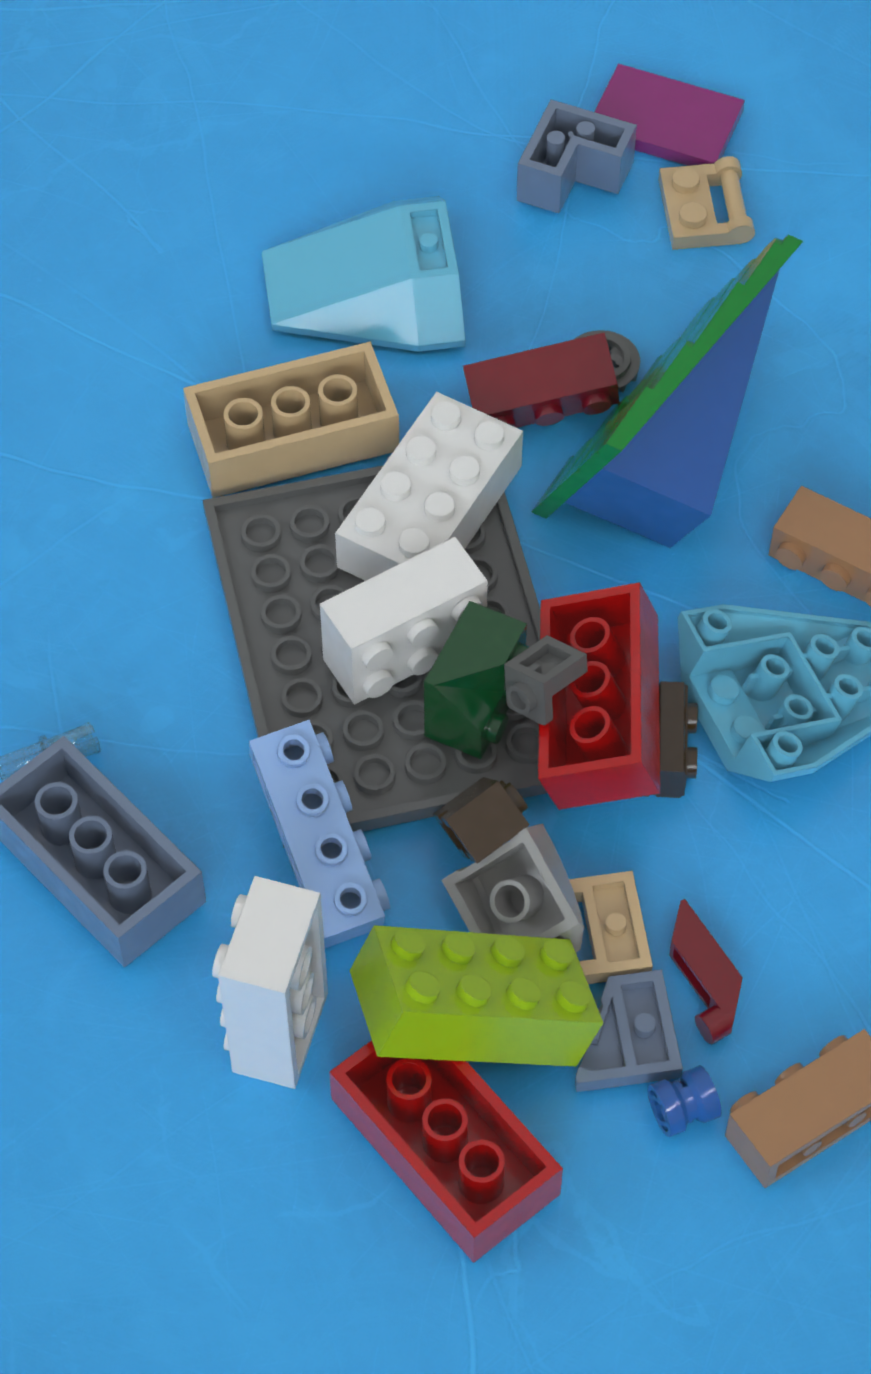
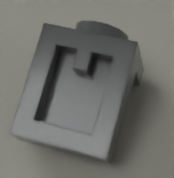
(540, 674)

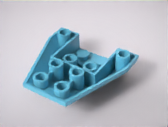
(372, 279)
(777, 686)

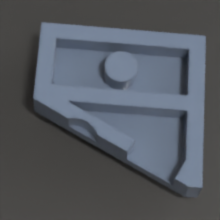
(636, 1035)

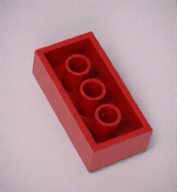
(608, 719)
(449, 1143)

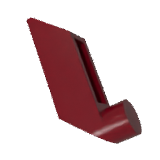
(708, 973)

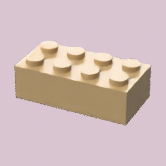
(291, 419)

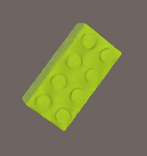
(474, 997)

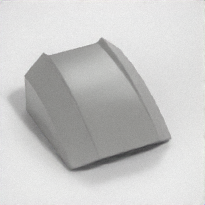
(519, 891)

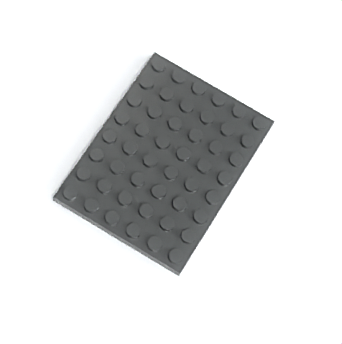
(275, 571)

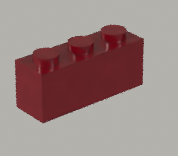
(545, 382)

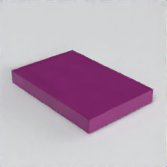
(672, 116)

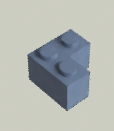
(574, 147)

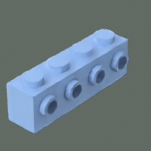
(316, 830)

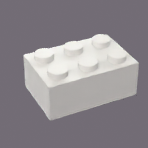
(398, 619)

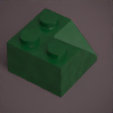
(467, 682)

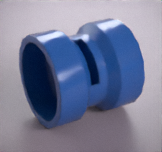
(681, 1102)

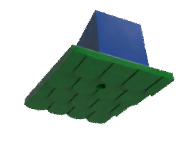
(668, 441)

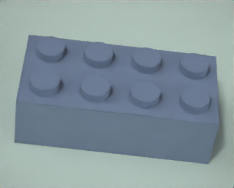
(97, 851)

